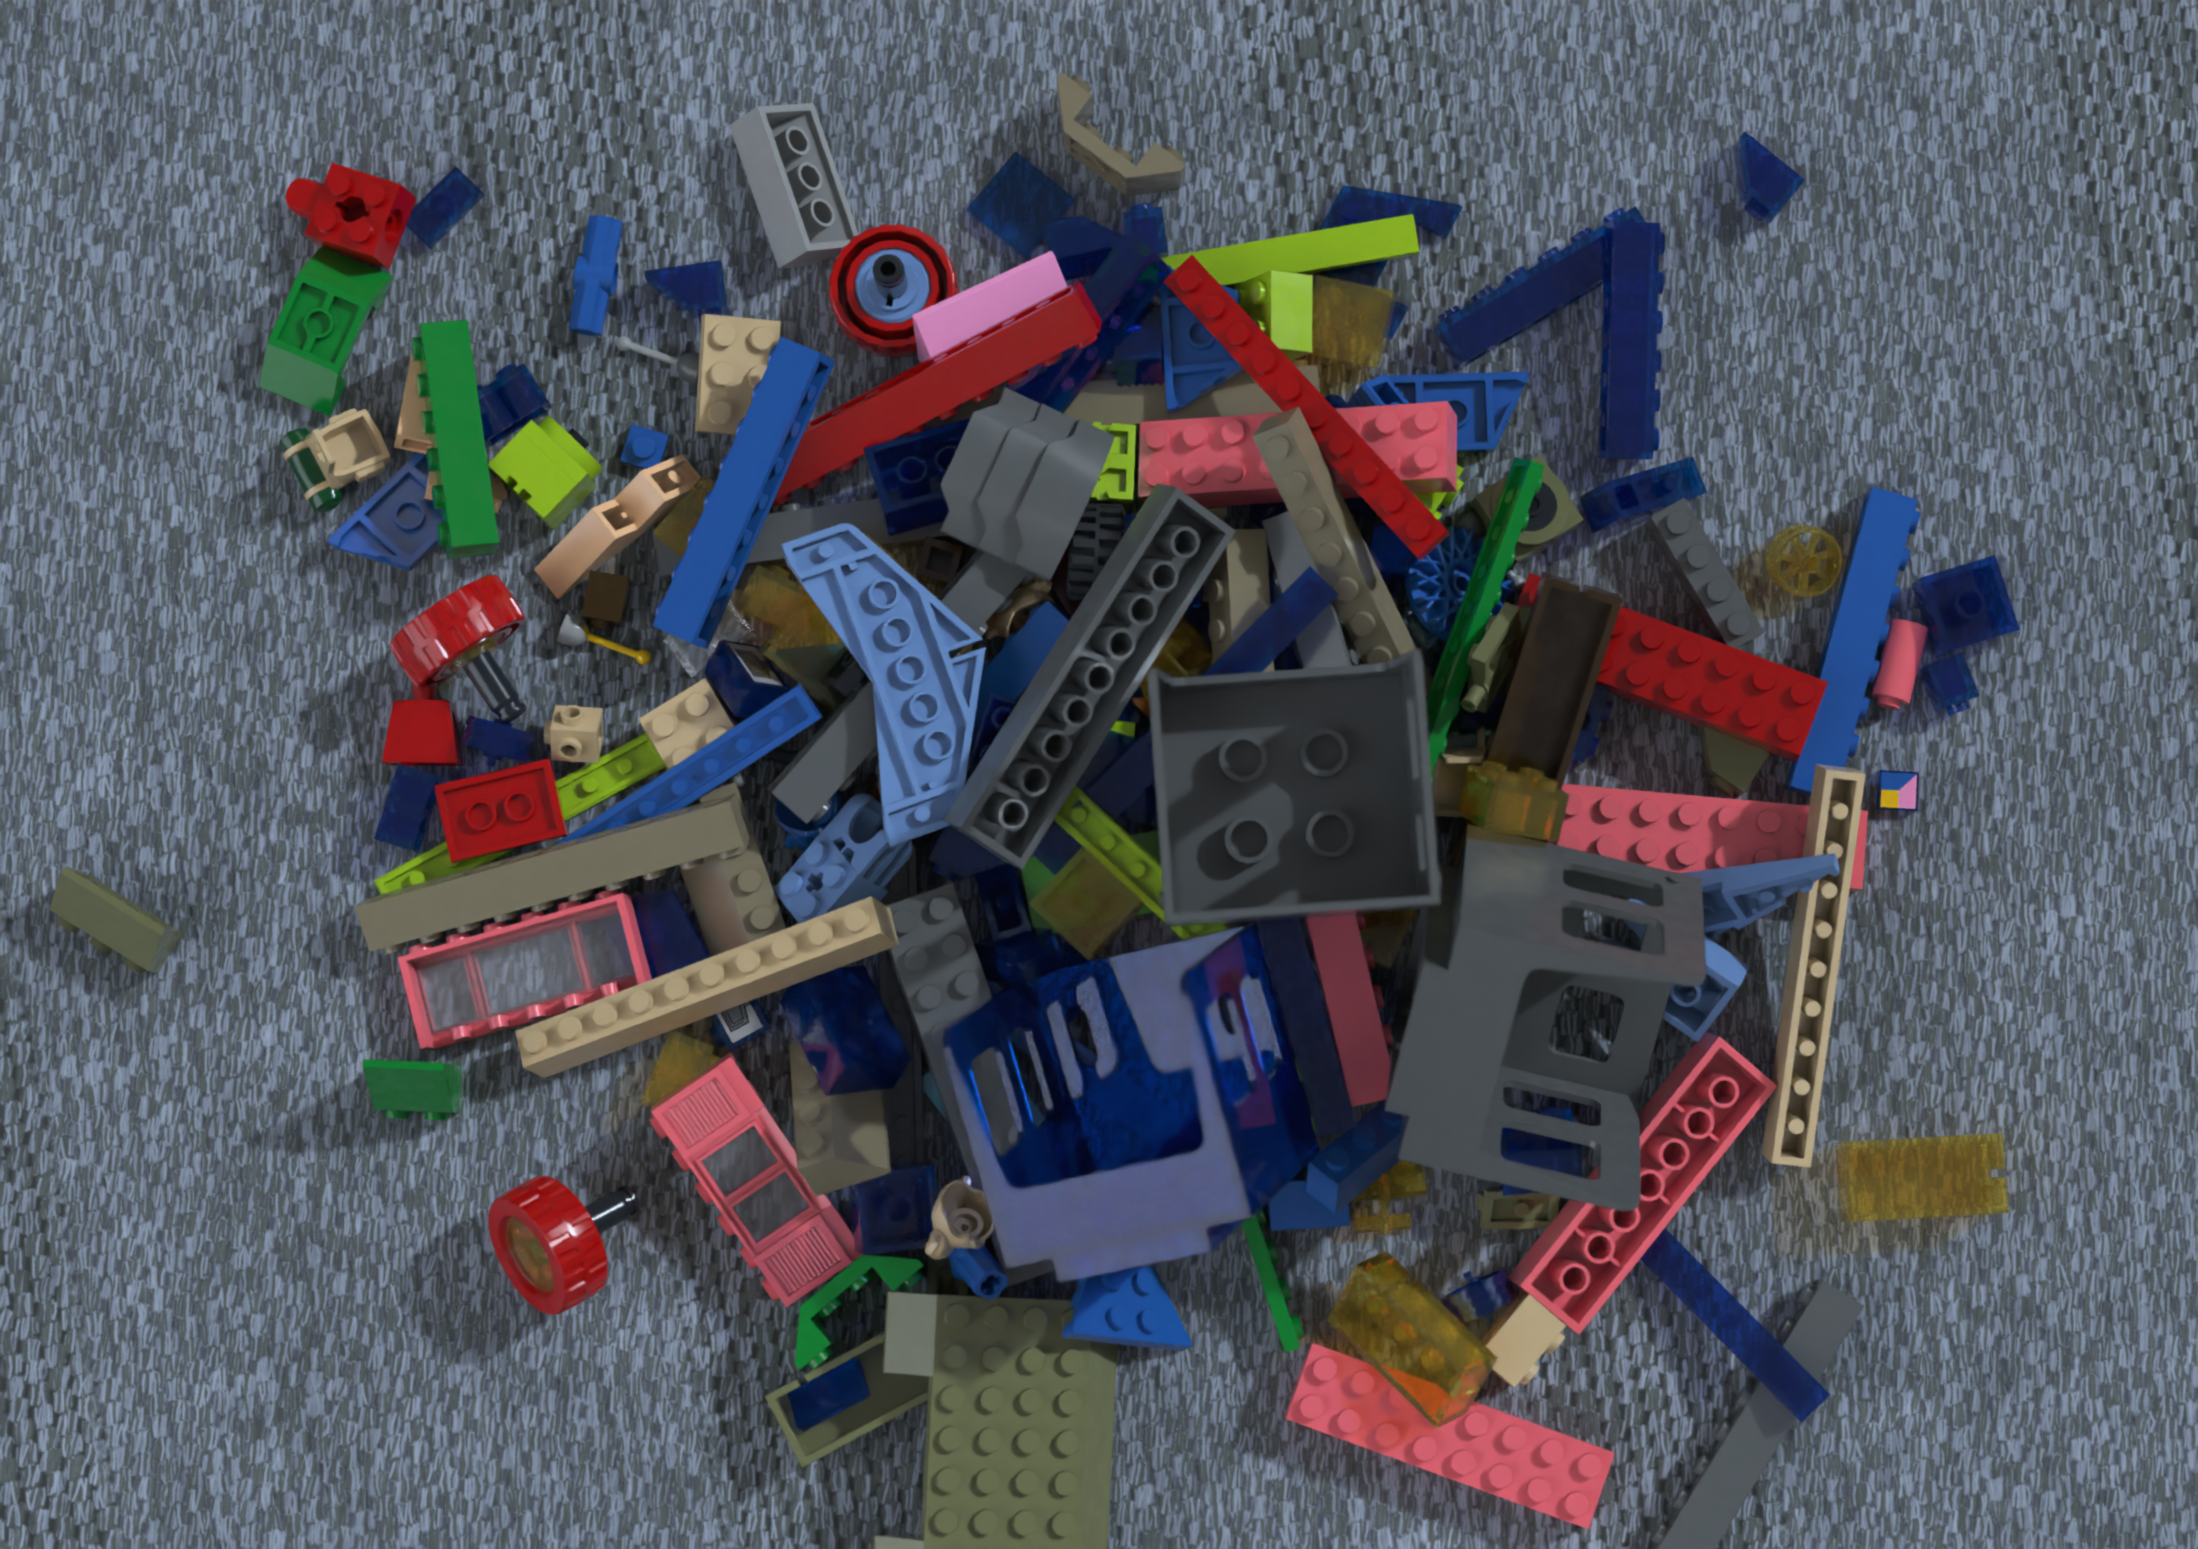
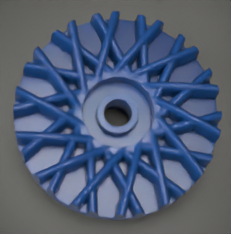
(1441, 578)

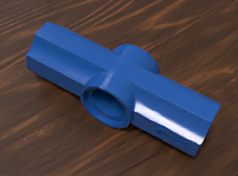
(595, 275)
(979, 1271)

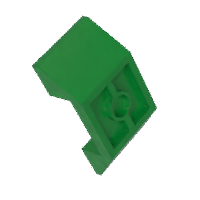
(321, 329)
(812, 1336)

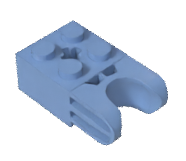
(843, 863)
(1696, 1007)

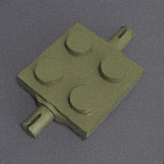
(1494, 657)

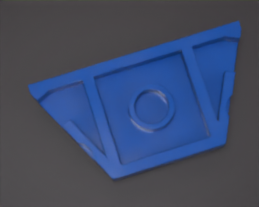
(1192, 355)
(1478, 399)
(395, 522)
(1126, 1310)

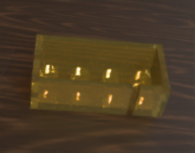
(1921, 1177)
(1411, 1339)

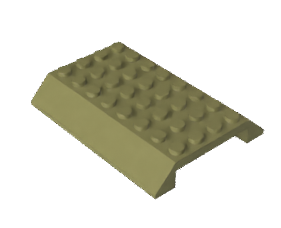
(1011, 1422)

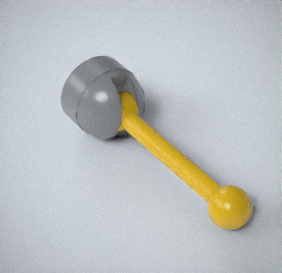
(576, 631)

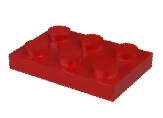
(501, 810)

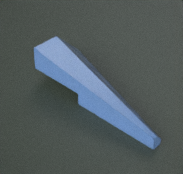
(1750, 891)

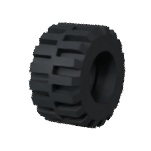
(1092, 546)

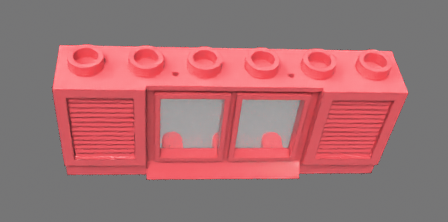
(754, 1181)

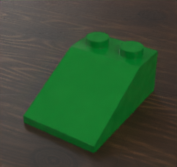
(414, 1087)

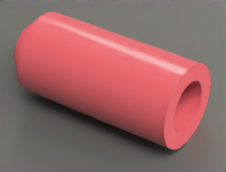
(1899, 663)

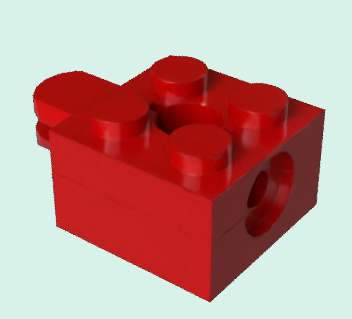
(353, 213)

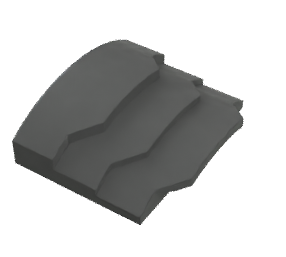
(1022, 482)

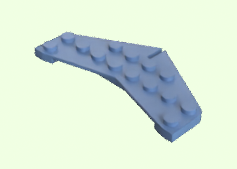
(902, 644)

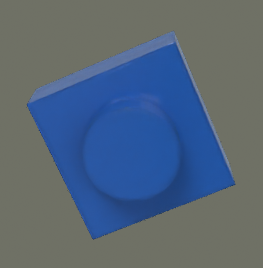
(644, 447)

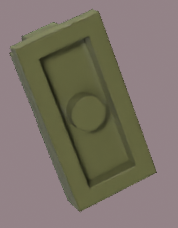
(1516, 1211)

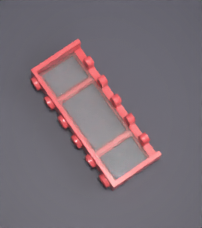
(523, 970)

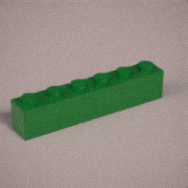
(456, 439)

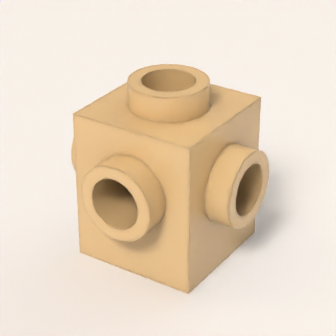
(575, 733)

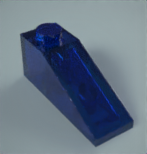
(1641, 494)

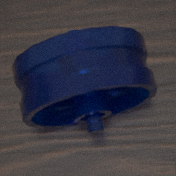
(497, 740)
(1479, 1296)

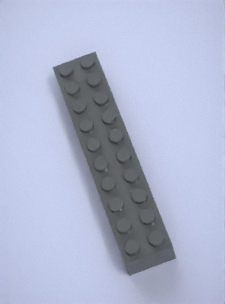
(1089, 675)
(941, 984)

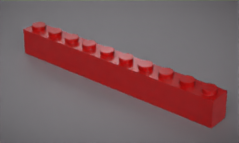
(942, 384)

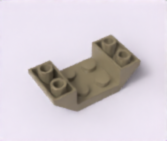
(1157, 171)

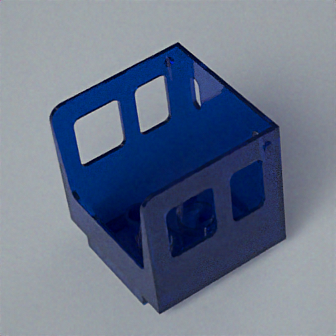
(1169, 1128)

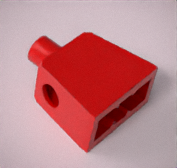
(423, 732)

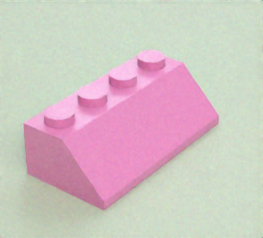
(985, 305)

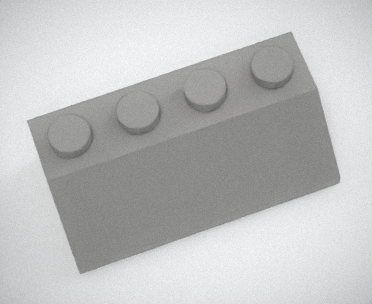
(794, 183)

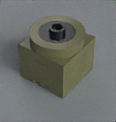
(1550, 514)

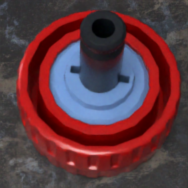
(883, 282)

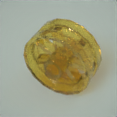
(1804, 560)

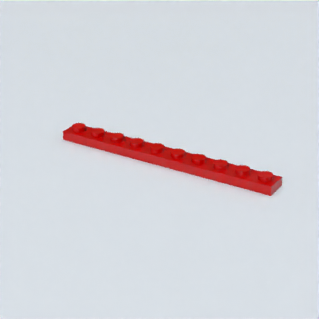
(1291, 389)

